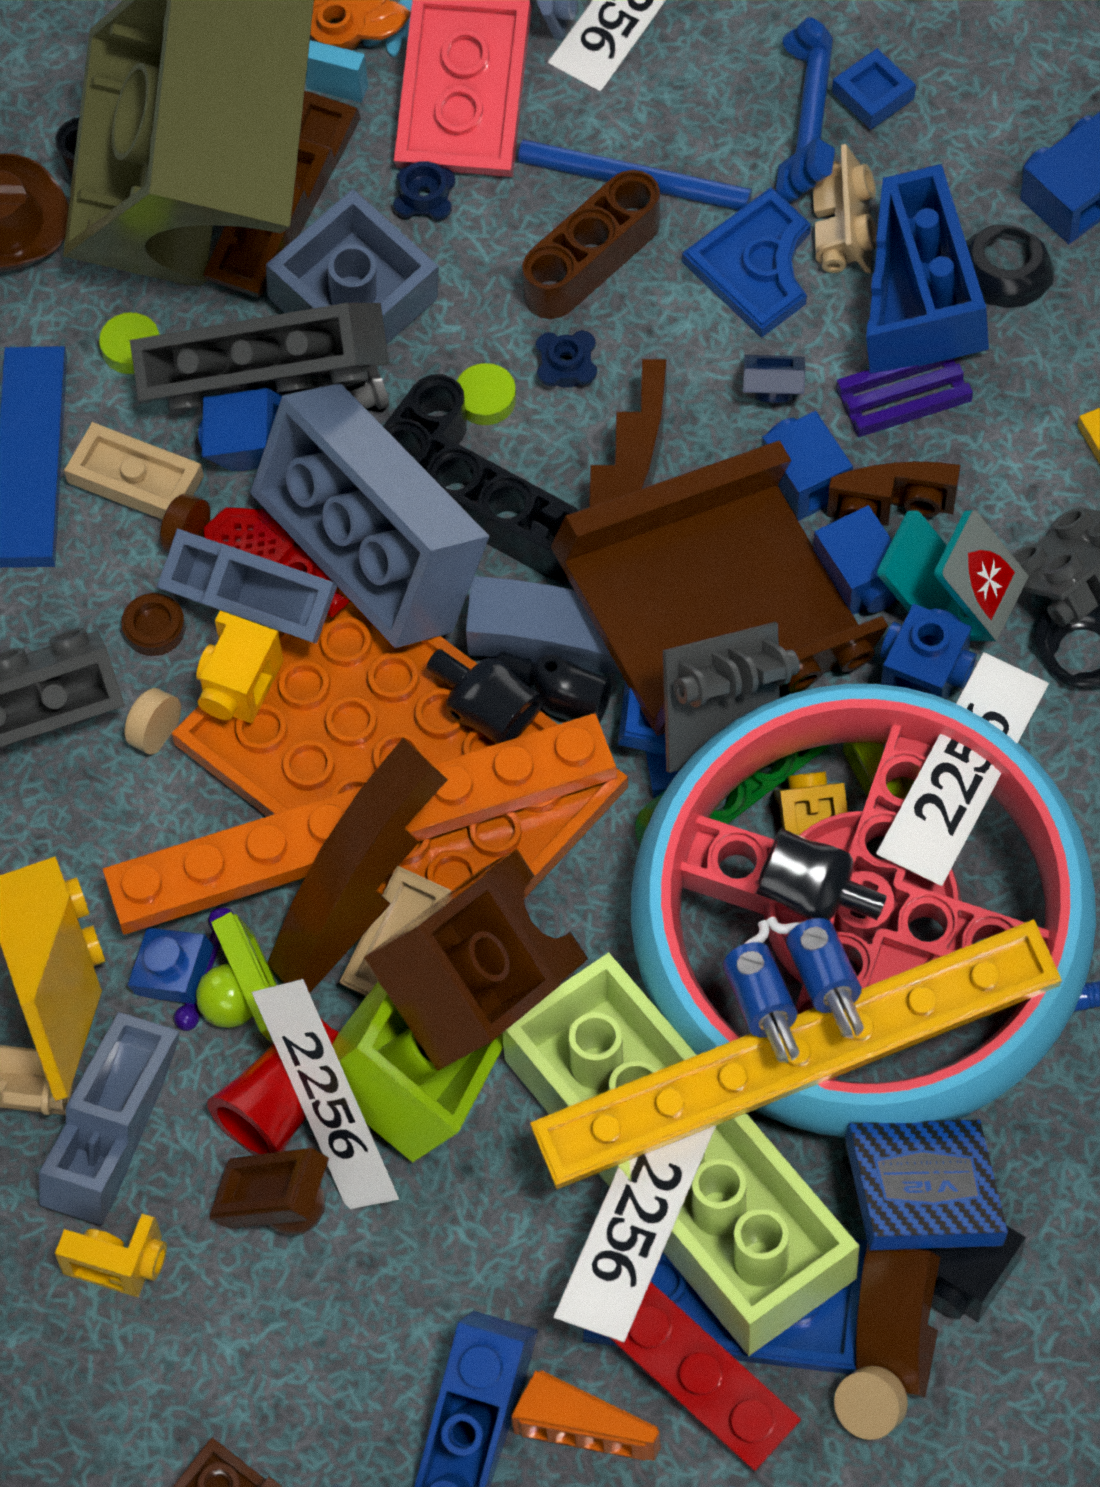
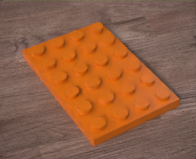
(341, 714)

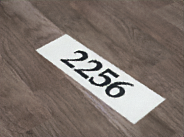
(603, 38)
(955, 778)
(325, 1094)
(630, 1238)

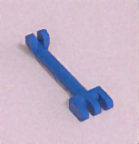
(813, 156)

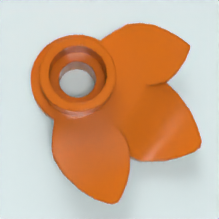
(356, 21)

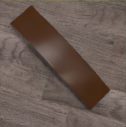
(243, 252)
(637, 440)
(363, 849)

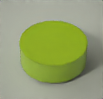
(116, 338)
(487, 393)

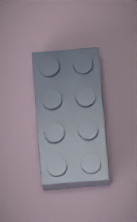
(368, 514)

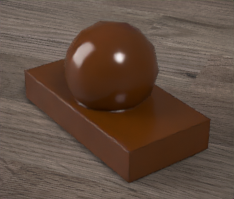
(272, 1191)

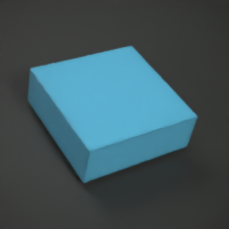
(336, 71)

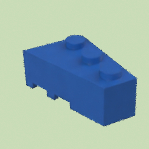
(923, 277)

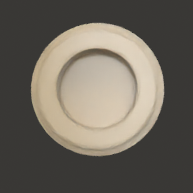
(152, 720)
(871, 1402)

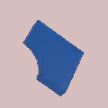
(751, 261)

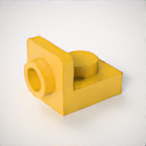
(809, 801)
(107, 1263)

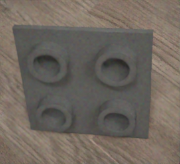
(1066, 565)
(718, 682)

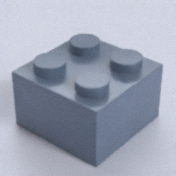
(354, 259)

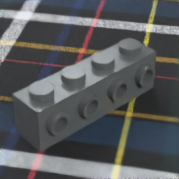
(260, 352)
(55, 685)

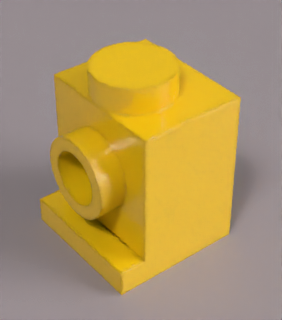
(239, 668)

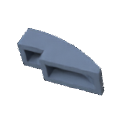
(247, 585)
(533, 622)
(107, 1118)

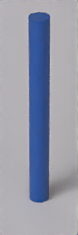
(606, 168)

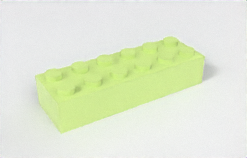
(750, 1225)

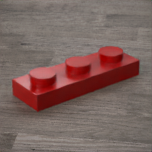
(707, 1380)

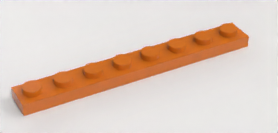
(286, 843)

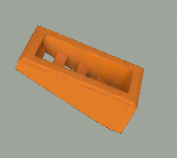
(571, 1417)

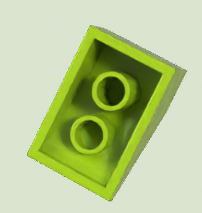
(398, 1083)

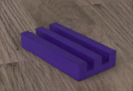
(902, 413)

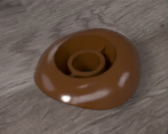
(30, 212)

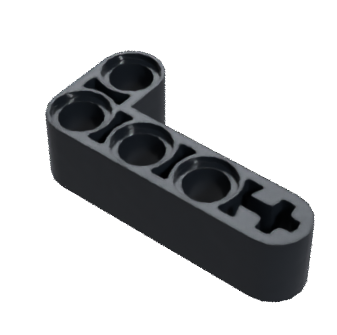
(489, 487)

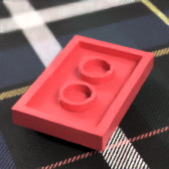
(463, 85)

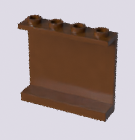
(705, 562)

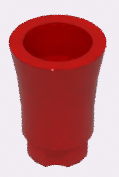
(261, 1104)

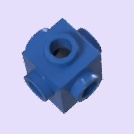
(928, 652)

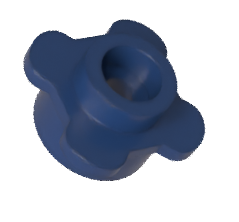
(429, 177)
(570, 372)

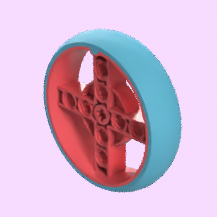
(687, 846)

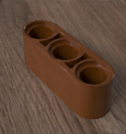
(600, 222)

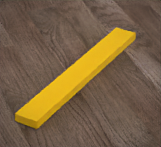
(749, 1076)

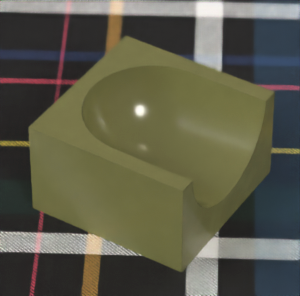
(186, 130)

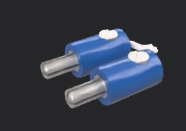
(823, 970)

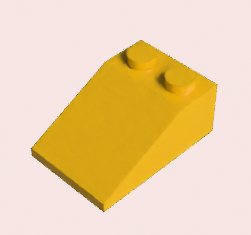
(51, 964)

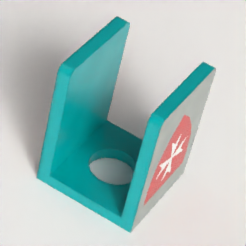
(965, 575)

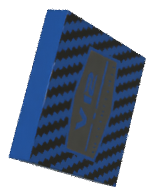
(925, 1185)

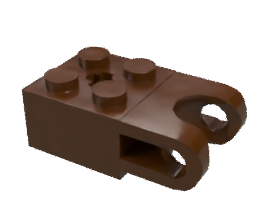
(473, 963)

